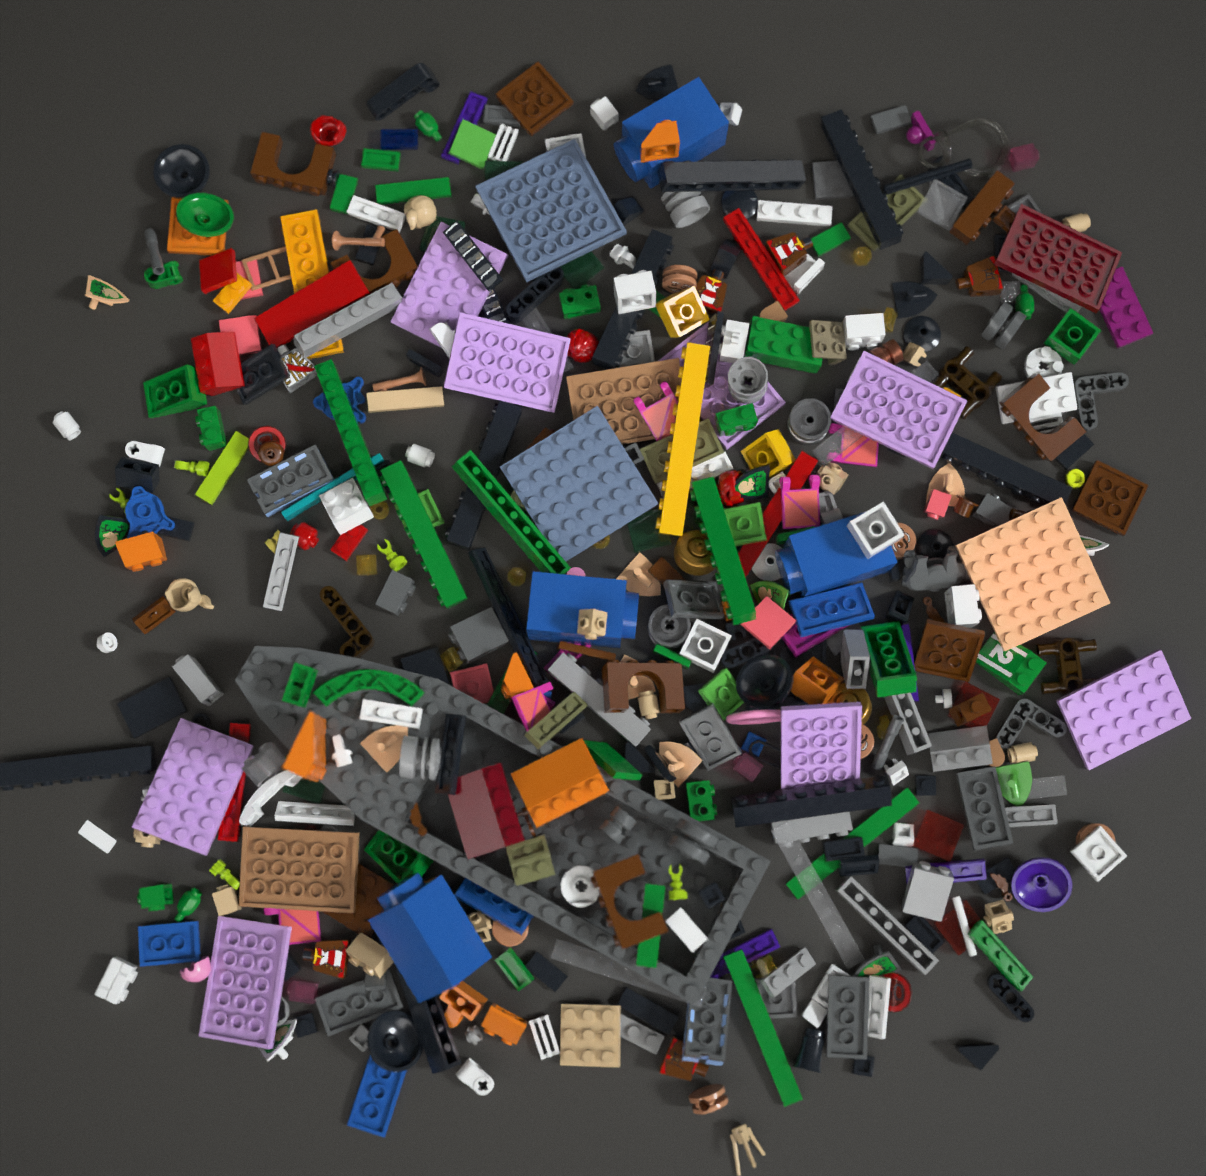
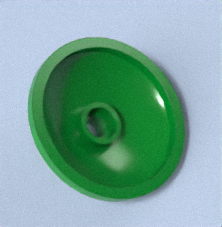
(204, 214)

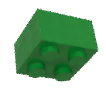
(1072, 336)

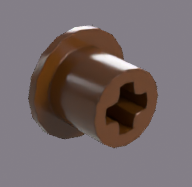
(964, 506)

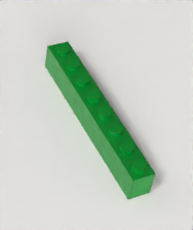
(350, 433)
(509, 515)
(424, 535)
(723, 551)

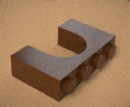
(311, 180)
(402, 264)
(1018, 405)
(665, 675)
(626, 931)

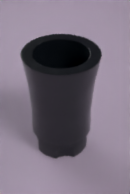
(810, 1051)

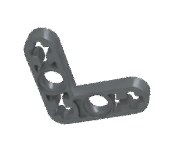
(1088, 394)
(1028, 716)

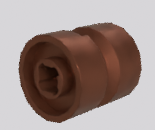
(889, 352)

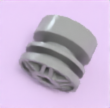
(685, 207)
(748, 370)
(419, 757)

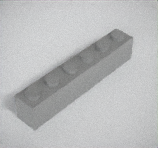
(347, 320)
(591, 691)
(886, 925)

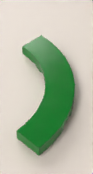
(368, 680)

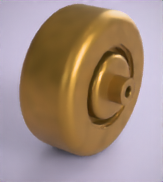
(692, 555)
(845, 695)

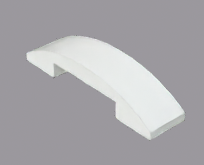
(252, 810)

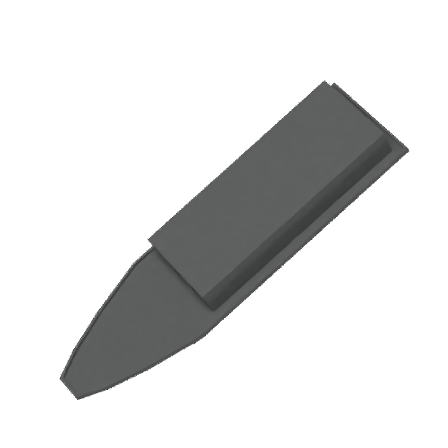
(572, 839)

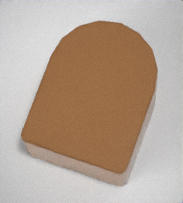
(774, 312)
(997, 753)

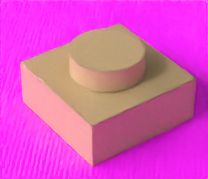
(664, 789)

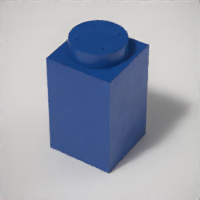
(699, 124)
(828, 559)
(557, 602)
(428, 935)

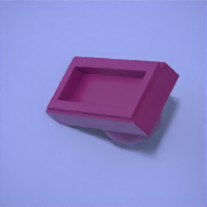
(919, 131)

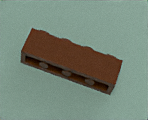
(982, 207)

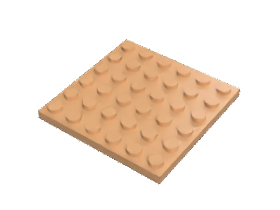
(1032, 574)

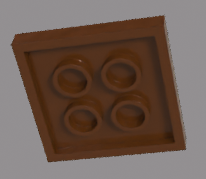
(534, 98)
(1109, 498)
(948, 650)
(368, 889)

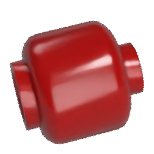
(306, 534)

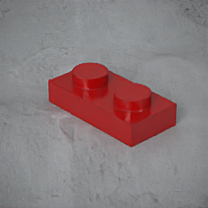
(348, 542)

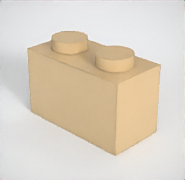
(369, 955)

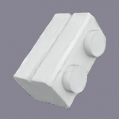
(116, 980)

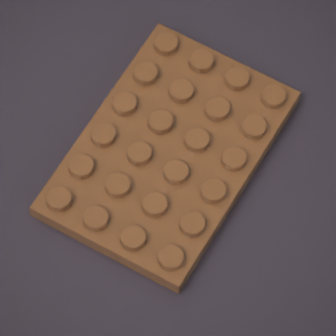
(615, 391)
(299, 869)

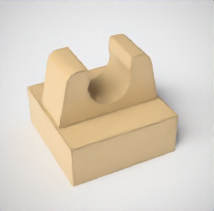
(913, 353)

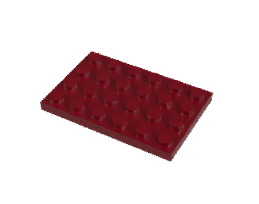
(1058, 258)

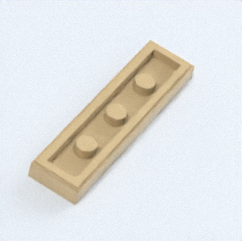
(405, 399)

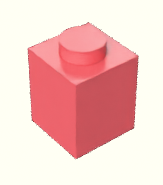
(937, 504)

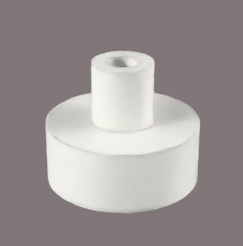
(107, 642)
(945, 698)

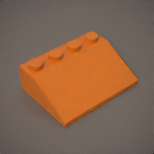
(309, 750)
(559, 782)

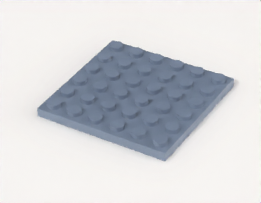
(550, 210)
(579, 484)

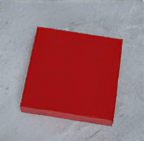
(218, 270)

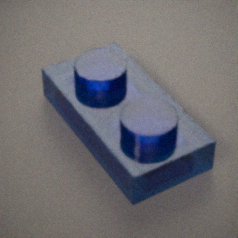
(399, 139)

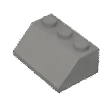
(960, 748)

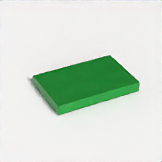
(612, 761)

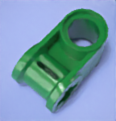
(166, 278)

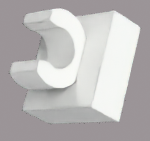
(896, 772)

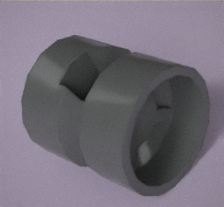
(617, 824)

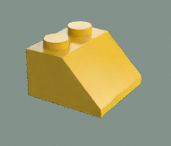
(682, 312)
(769, 450)

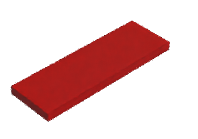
(312, 304)

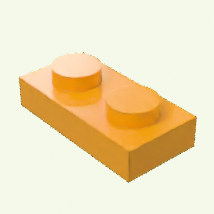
(232, 294)

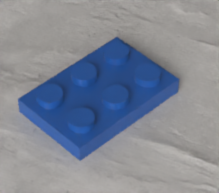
(169, 943)

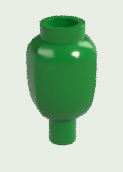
(427, 125)
(1025, 302)
(188, 903)

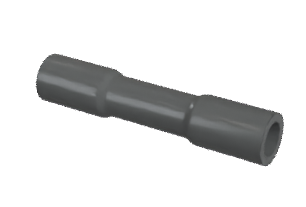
(152, 243)
(892, 731)

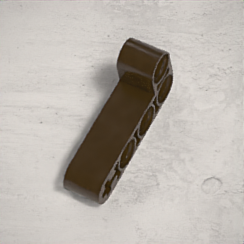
(344, 620)

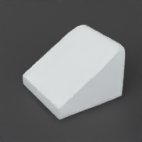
(732, 112)
(903, 835)
(814, 1013)

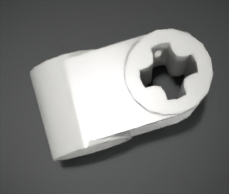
(147, 452)
(472, 1074)

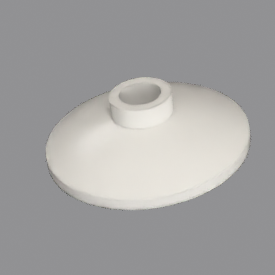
(762, 568)

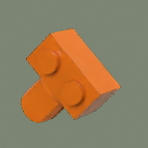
(462, 1002)

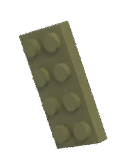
(904, 204)
(706, 448)

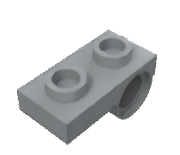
(828, 508)

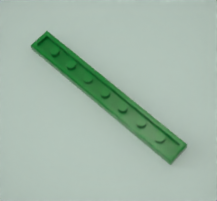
(867, 830)
(763, 1027)

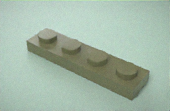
(556, 720)

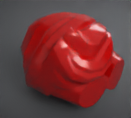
(327, 130)
(582, 345)
(726, 488)

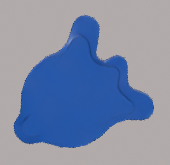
(354, 395)
(146, 513)

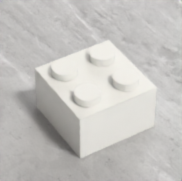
(634, 292)
(864, 331)
(346, 506)
(875, 530)
(962, 605)
(705, 645)

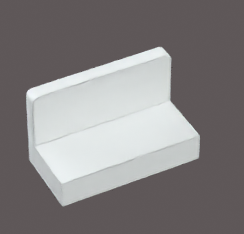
(804, 274)

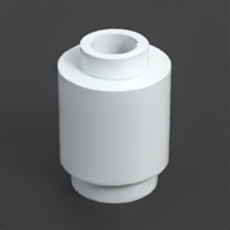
(66, 425)
(420, 455)

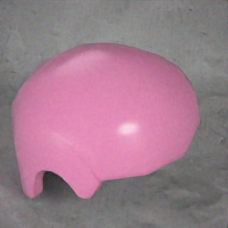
(197, 971)

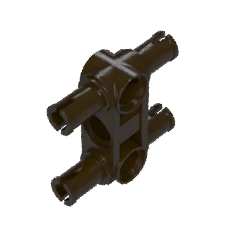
(966, 382)
(1067, 664)

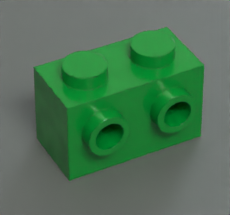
(579, 301)
(736, 419)
(211, 427)
(700, 800)
(155, 897)

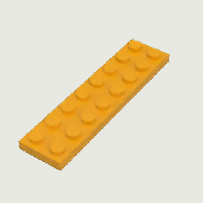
(307, 258)

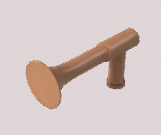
(338, 240)
(383, 386)

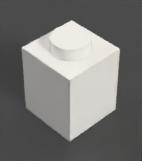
(604, 113)

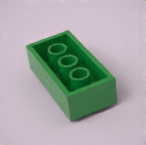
(781, 345)
(889, 660)

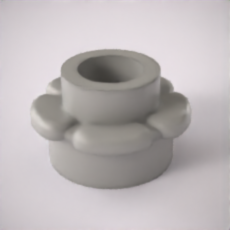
(473, 1034)

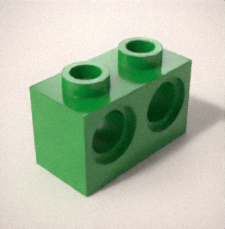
(300, 685)

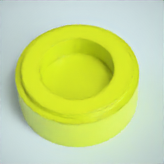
(1075, 478)

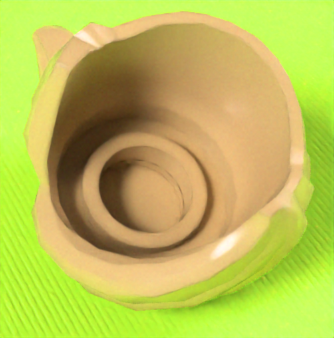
(420, 211)
(185, 596)

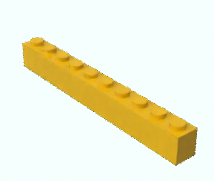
(684, 439)

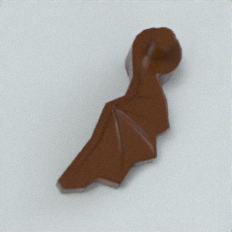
(932, 612)
(525, 812)
(416, 820)
(1001, 883)

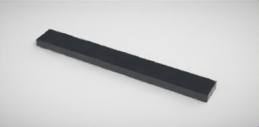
(507, 615)

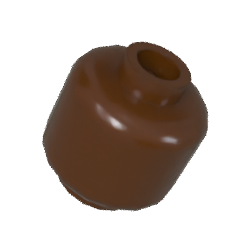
(273, 446)

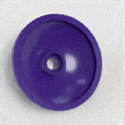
(1041, 894)

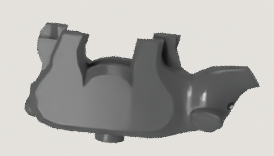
(933, 573)

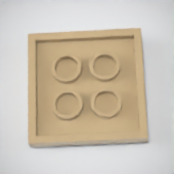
(590, 1035)

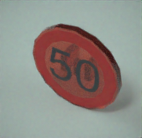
(264, 434)
(900, 992)

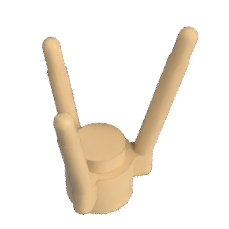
(742, 1134)

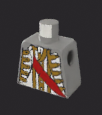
(298, 368)

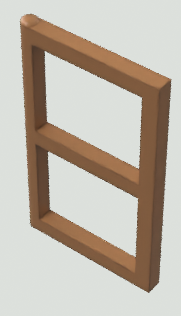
(267, 254)

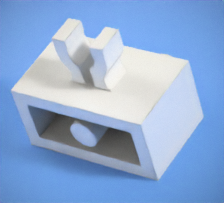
(734, 341)

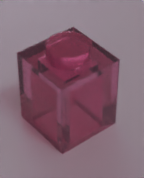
(1023, 157)
(747, 767)
(302, 991)

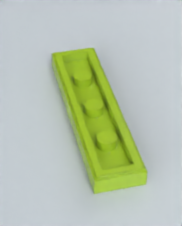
(223, 468)

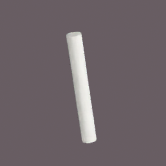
(964, 925)

